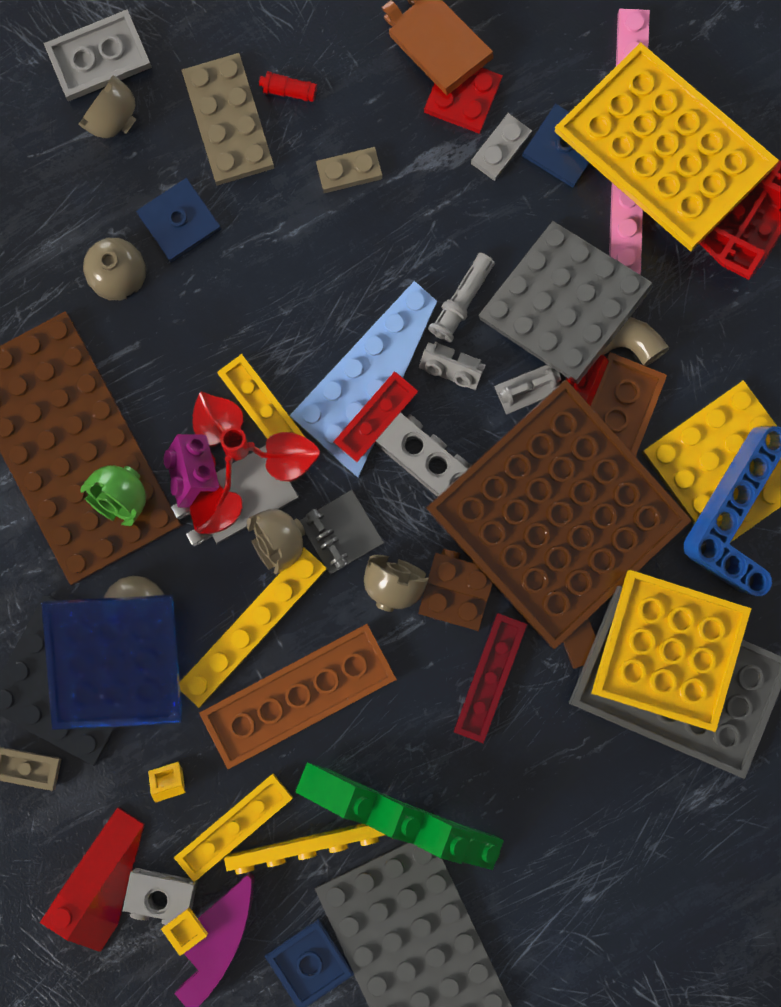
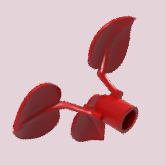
(221, 421)

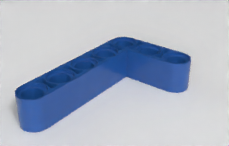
(734, 512)

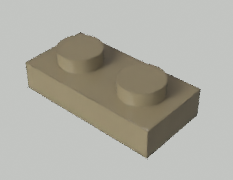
(349, 170)
(29, 768)

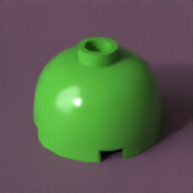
(115, 493)

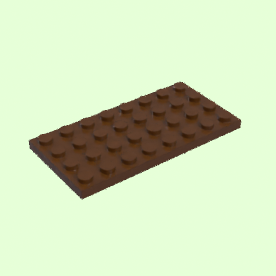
(58, 431)

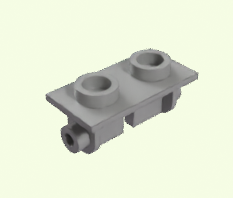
(438, 362)
(527, 388)

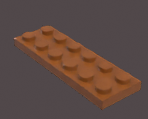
(297, 696)

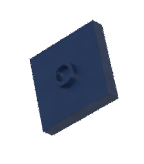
(553, 153)
(178, 220)
(309, 964)

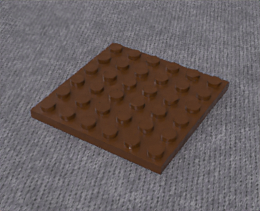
(558, 514)

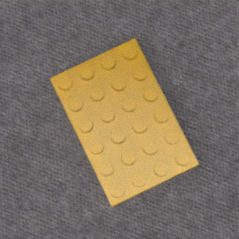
(666, 146)

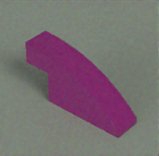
(211, 956)

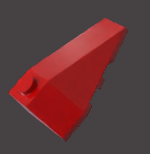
(94, 894)

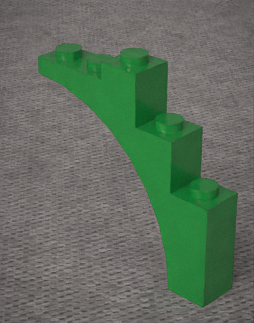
(398, 819)

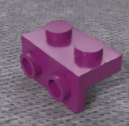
(190, 468)

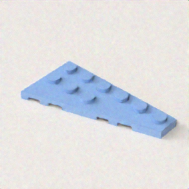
(363, 370)

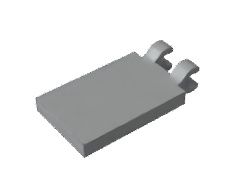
(257, 490)

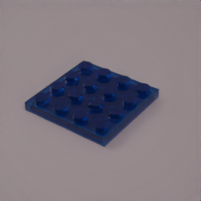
(112, 662)

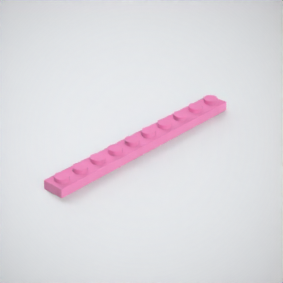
(625, 214)

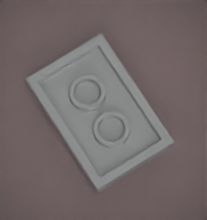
(95, 53)

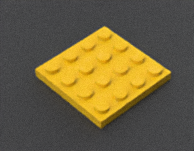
(702, 448)
(671, 650)

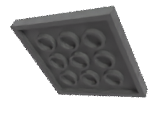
(565, 302)

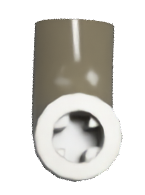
(640, 339)

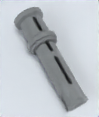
(456, 308)

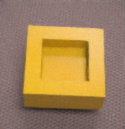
(166, 782)
(184, 931)

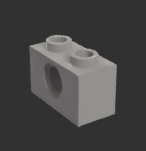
(140, 889)

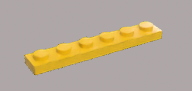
(251, 628)
(304, 847)

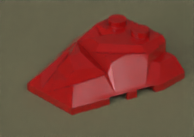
(750, 229)

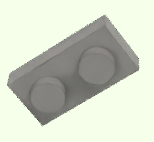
(501, 147)

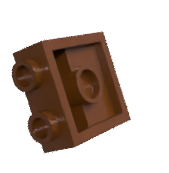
(455, 591)

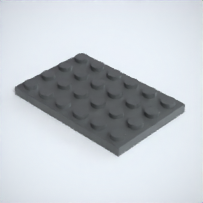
(742, 720)
(410, 934)

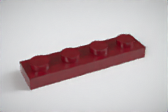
(490, 678)

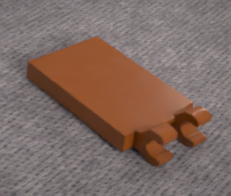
(437, 42)
(627, 399)

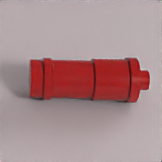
(286, 86)

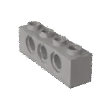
(393, 443)

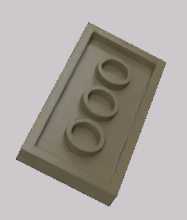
(227, 119)

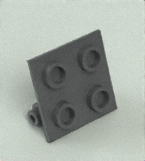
(341, 532)

